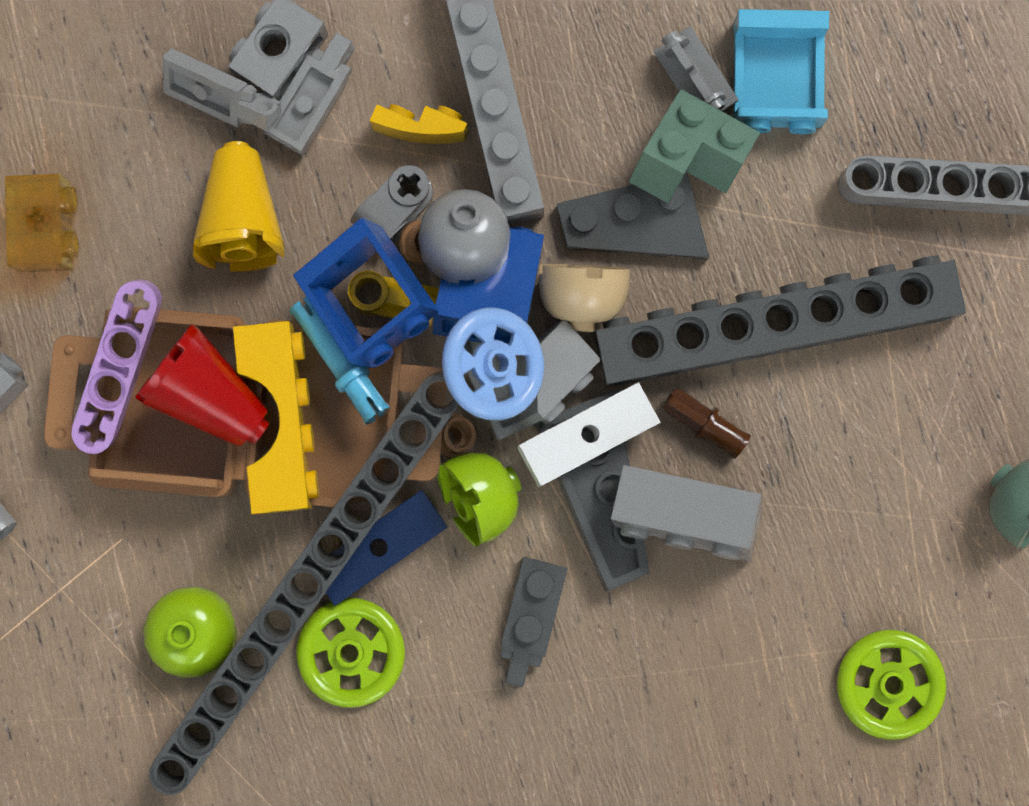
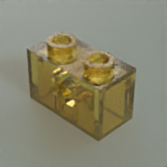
(27, 203)

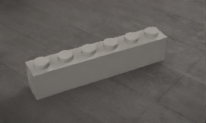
(495, 109)

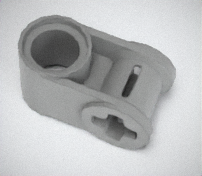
(389, 207)

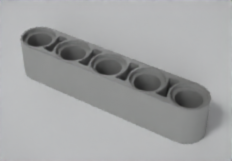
(930, 191)

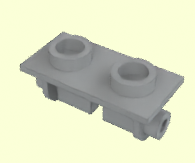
(694, 69)

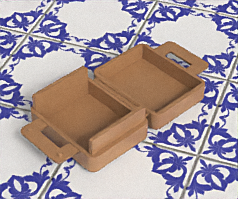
(176, 458)

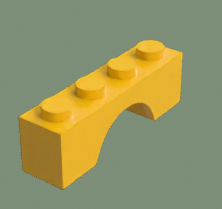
(282, 476)

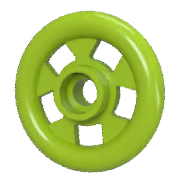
(912, 652)
(372, 683)

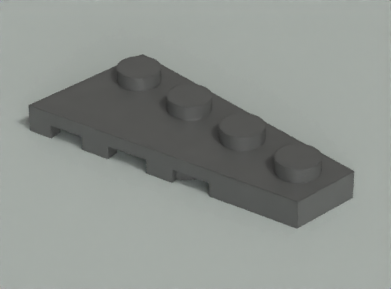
(591, 499)

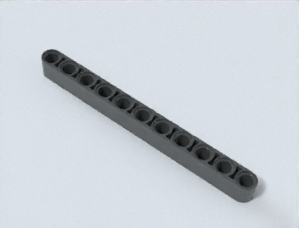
(290, 599)

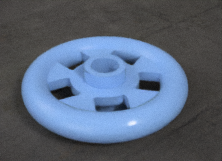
(458, 361)

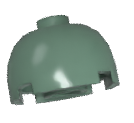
(1011, 503)

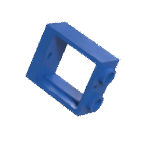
(341, 260)

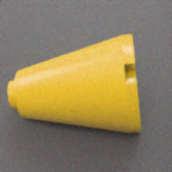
(237, 213)

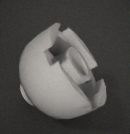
(464, 236)

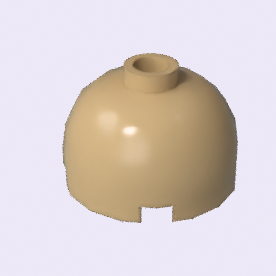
(583, 293)

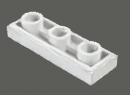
(610, 421)

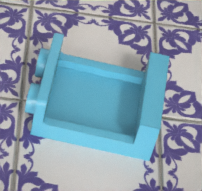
(780, 69)

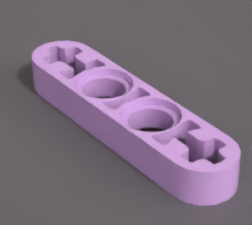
(110, 364)

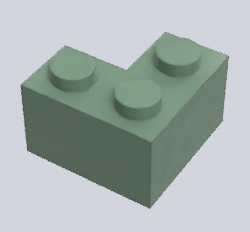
(693, 141)

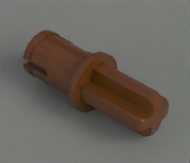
(706, 422)

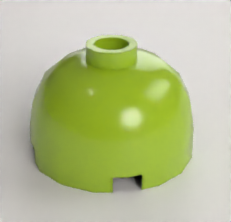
(481, 494)
(190, 632)

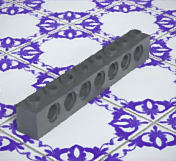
(938, 302)

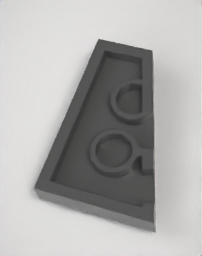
(634, 223)

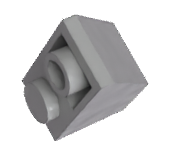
(566, 370)

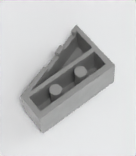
(687, 513)

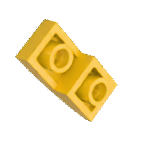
(433, 127)

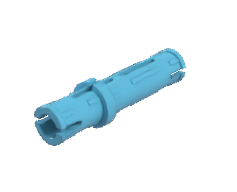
(350, 377)

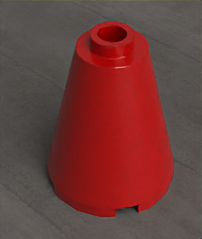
(204, 391)

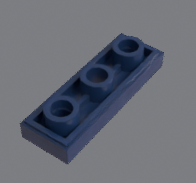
(404, 532)

